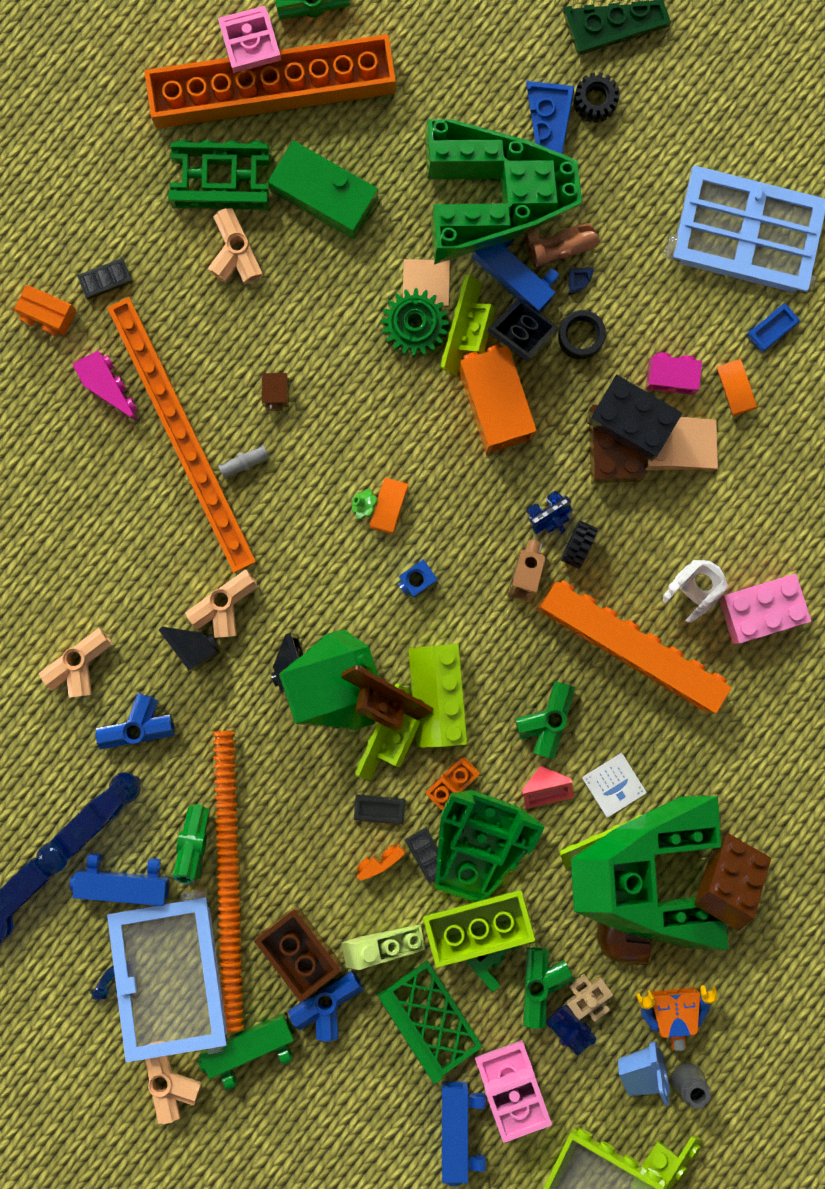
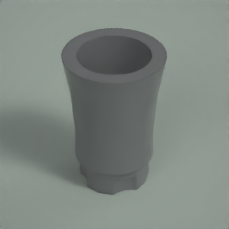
(685, 1079)

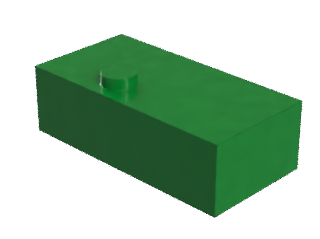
(323, 189)

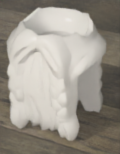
(686, 582)

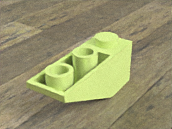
(382, 947)

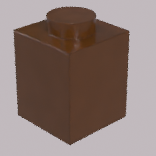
(275, 391)

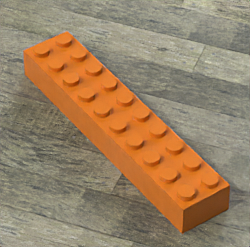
(300, 79)

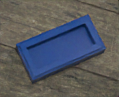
(773, 328)

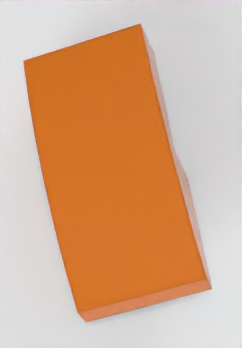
(736, 387)
(389, 506)
(452, 781)
(373, 866)

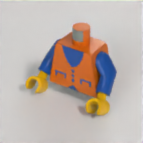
(676, 1012)

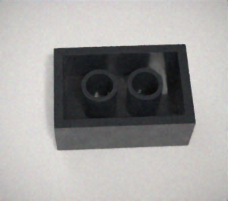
(634, 418)

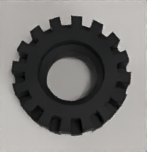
(596, 83)
(579, 544)

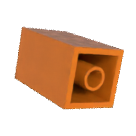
(496, 398)

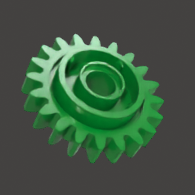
(414, 338)

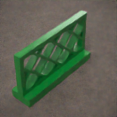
(412, 1035)

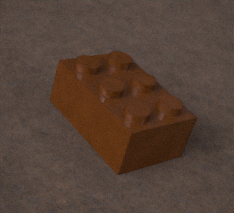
(612, 460)
(733, 882)
(298, 953)

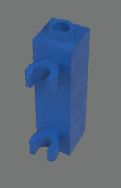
(517, 276)
(120, 887)
(455, 1132)

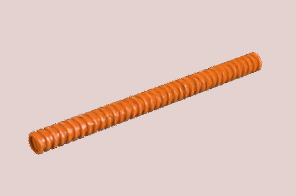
(228, 880)

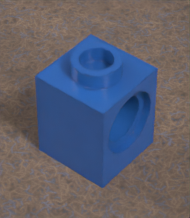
(422, 569)

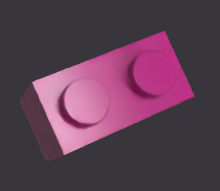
(674, 374)

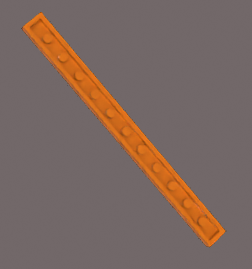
(181, 435)

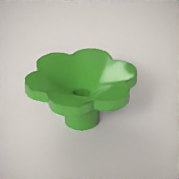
(364, 504)

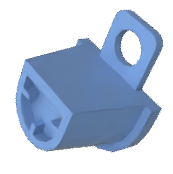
(645, 1072)

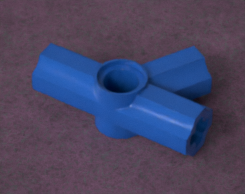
(141, 716)
(326, 1015)

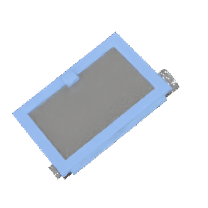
(168, 979)

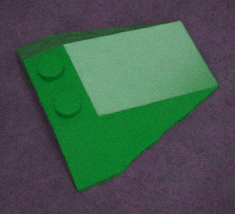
(315, 682)
(481, 843)

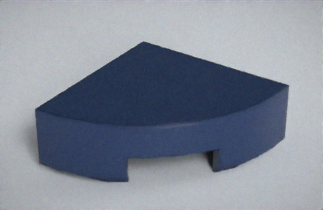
(579, 279)

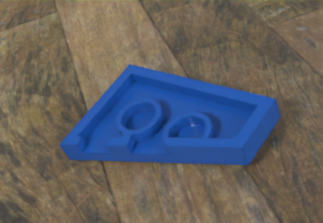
(550, 113)

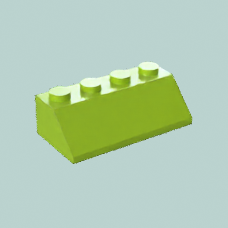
(438, 683)
(479, 928)

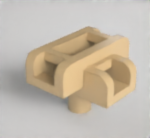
(589, 998)

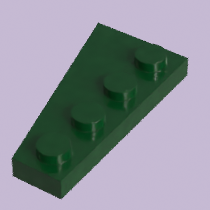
(611, 24)

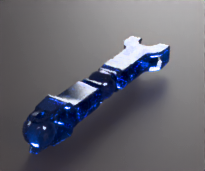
(53, 856)

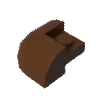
(623, 946)

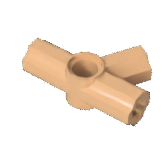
(230, 259)
(222, 617)
(77, 676)
(178, 1089)

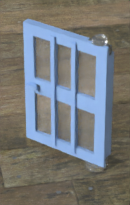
(748, 230)

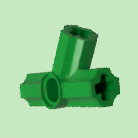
(296, 8)
(537, 723)
(191, 845)
(551, 979)

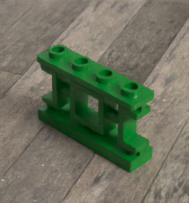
(219, 194)

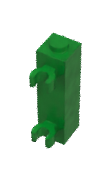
(248, 1045)

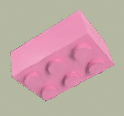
(764, 609)

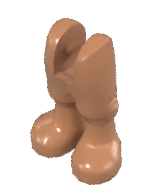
(561, 245)

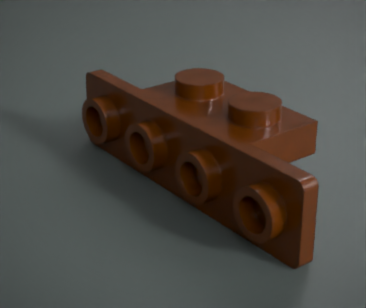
(383, 700)

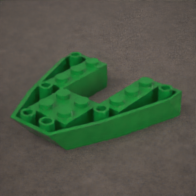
(533, 179)
(618, 875)

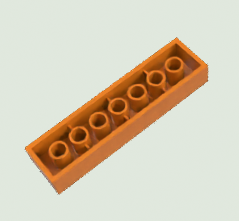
(634, 648)

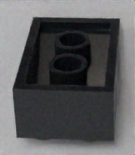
(523, 330)

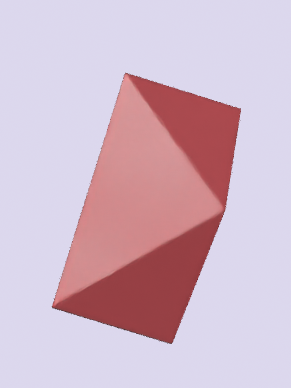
(547, 788)

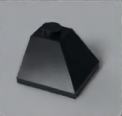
(191, 647)
(288, 652)

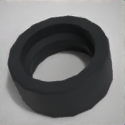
(595, 321)

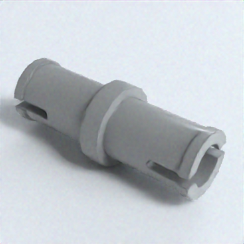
(243, 462)

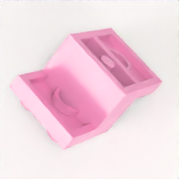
(249, 39)
(513, 1091)

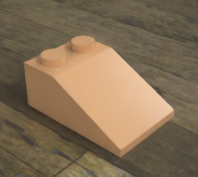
(689, 447)

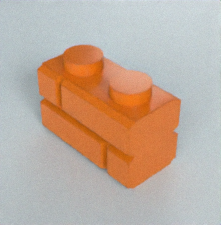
(44, 310)

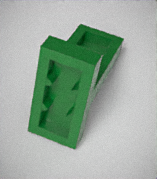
(483, 963)

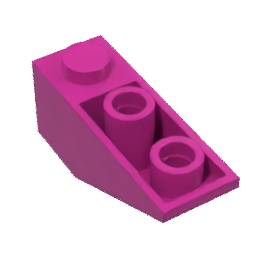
(98, 378)

